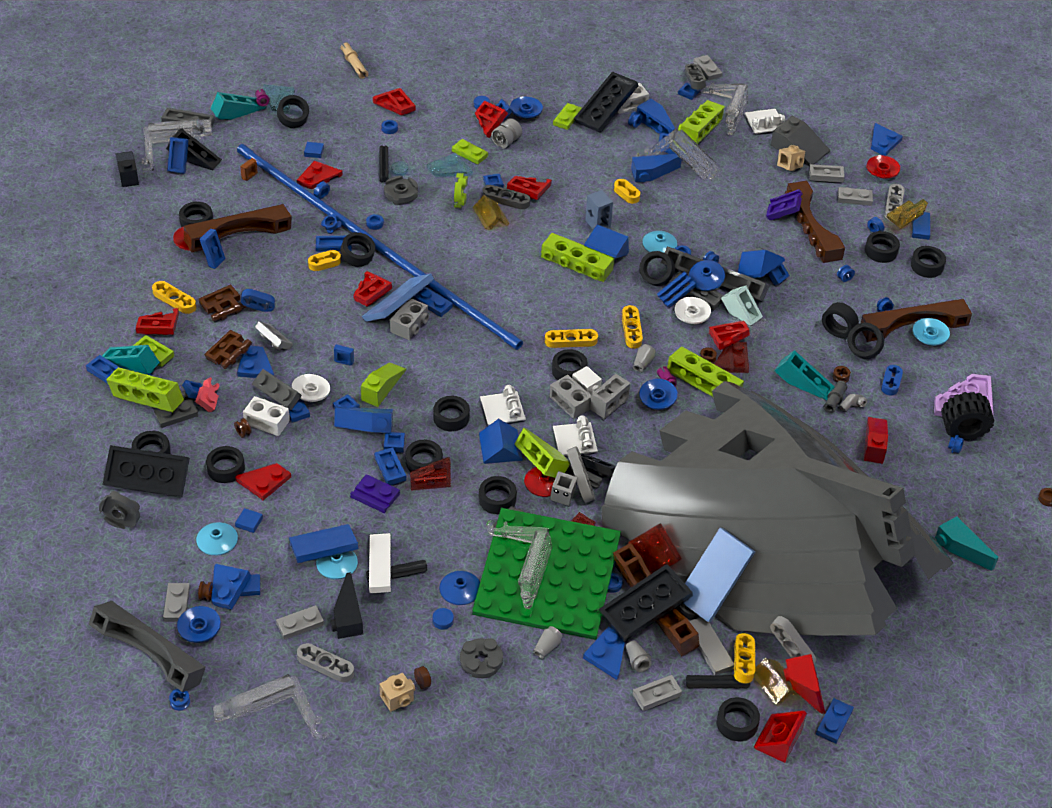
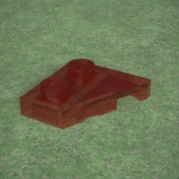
(734, 358)
(432, 476)

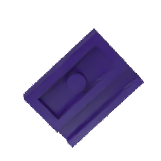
(784, 205)
(375, 493)

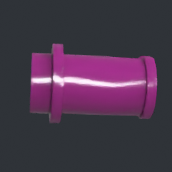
(262, 98)
(666, 375)

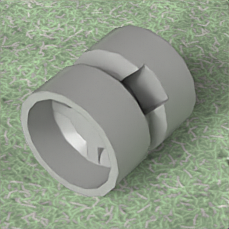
(506, 133)

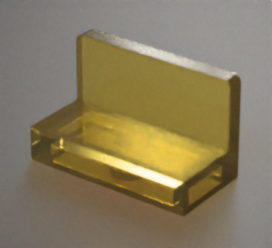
(489, 212)
(907, 213)
(772, 679)

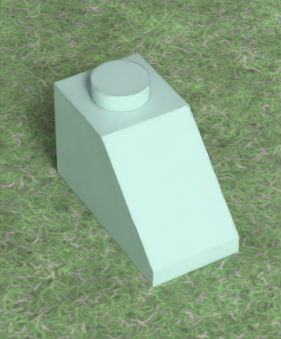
(741, 304)

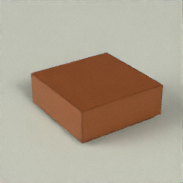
(249, 169)

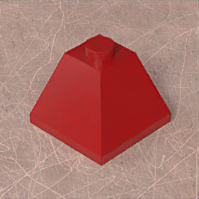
(804, 680)

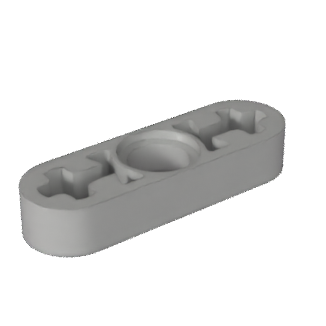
(892, 197)
(581, 474)
(787, 636)
(319, 655)

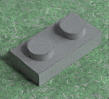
(708, 67)
(826, 173)
(855, 196)
(272, 334)
(176, 601)
(300, 622)
(657, 692)

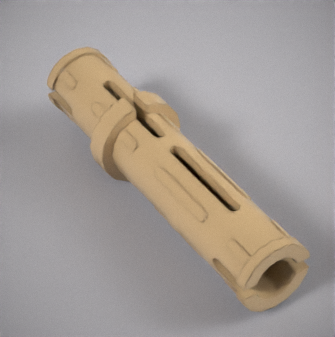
(352, 57)

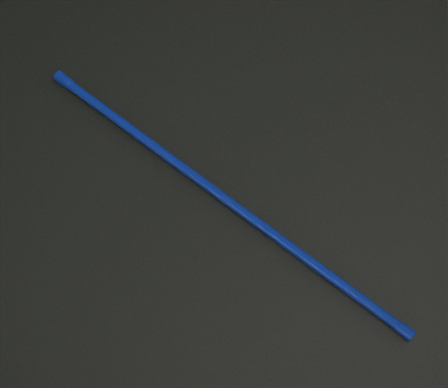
(508, 337)

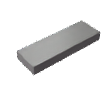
(712, 648)

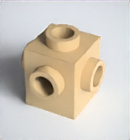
(791, 158)
(397, 691)

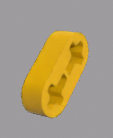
(627, 191)
(324, 260)

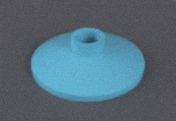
(659, 241)
(931, 331)
(218, 544)
(337, 568)

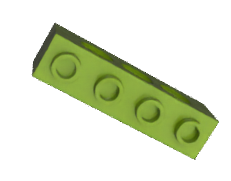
(702, 121)
(577, 257)
(699, 371)
(145, 389)

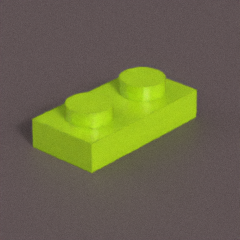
(566, 116)
(469, 151)
(162, 352)

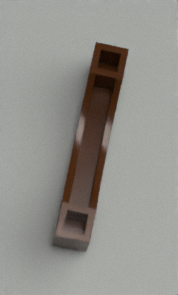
(269, 219)
(827, 245)
(951, 313)
(673, 624)

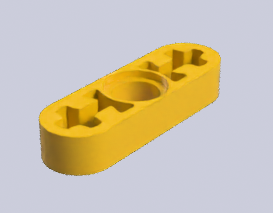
(172, 291)
(635, 320)
(576, 333)
(739, 663)

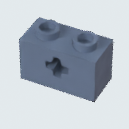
(599, 210)

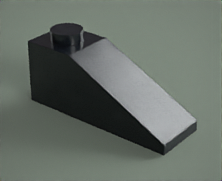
(197, 152)
(127, 169)
(347, 615)

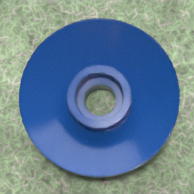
(526, 107)
(707, 281)
(658, 388)
(456, 593)
(198, 617)

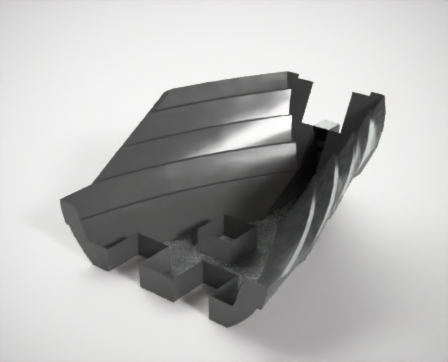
(795, 503)

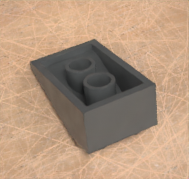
(798, 133)

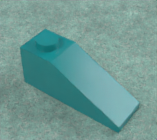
(234, 106)
(133, 358)
(801, 374)
(965, 543)

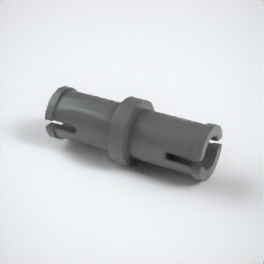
(835, 396)

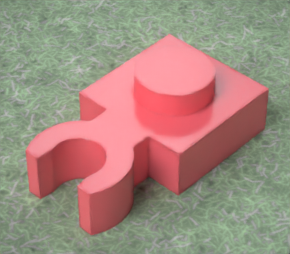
(206, 395)

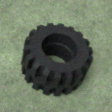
(967, 416)

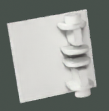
(764, 120)
(503, 406)
(575, 435)

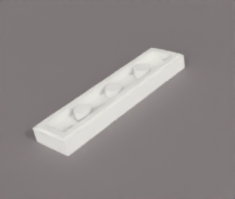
(380, 563)

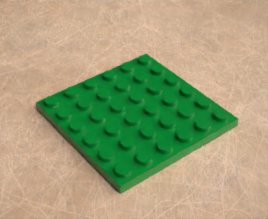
(572, 582)

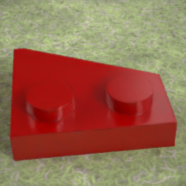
(395, 101)
(317, 173)
(529, 186)
(371, 289)
(158, 323)
(728, 334)
(264, 480)

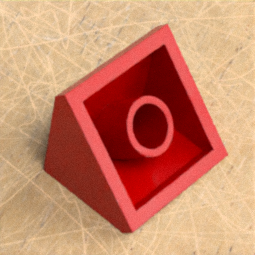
(781, 734)

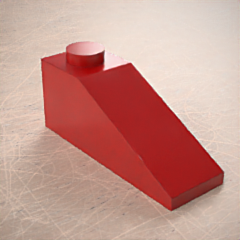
(876, 440)

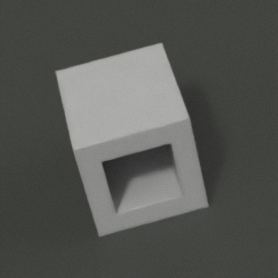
(563, 488)

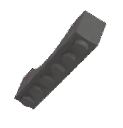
(732, 279)
(179, 667)

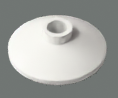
(692, 310)
(311, 387)

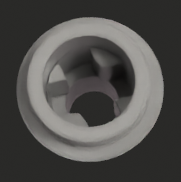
(644, 357)
(548, 641)
(639, 658)

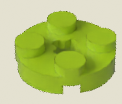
(459, 195)

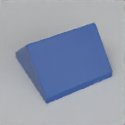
(608, 242)
(758, 263)
(499, 443)

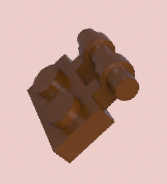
(219, 299)
(224, 348)

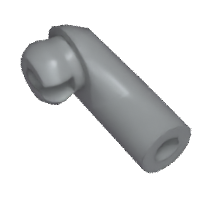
(853, 400)

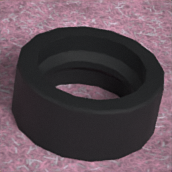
(293, 100)
(195, 208)
(361, 239)
(880, 255)
(670, 268)
(927, 270)
(833, 326)
(862, 354)
(567, 355)
(452, 424)
(152, 437)
(418, 447)
(220, 453)
(500, 483)
(736, 733)

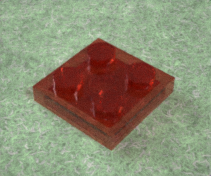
(656, 548)

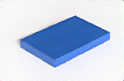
(323, 543)

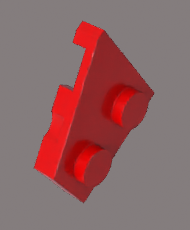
(490, 117)

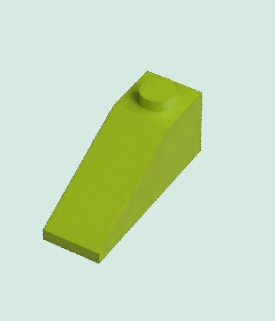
(380, 383)
(541, 454)

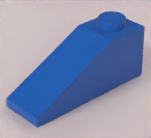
(655, 117)
(652, 167)
(364, 419)

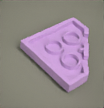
(973, 383)

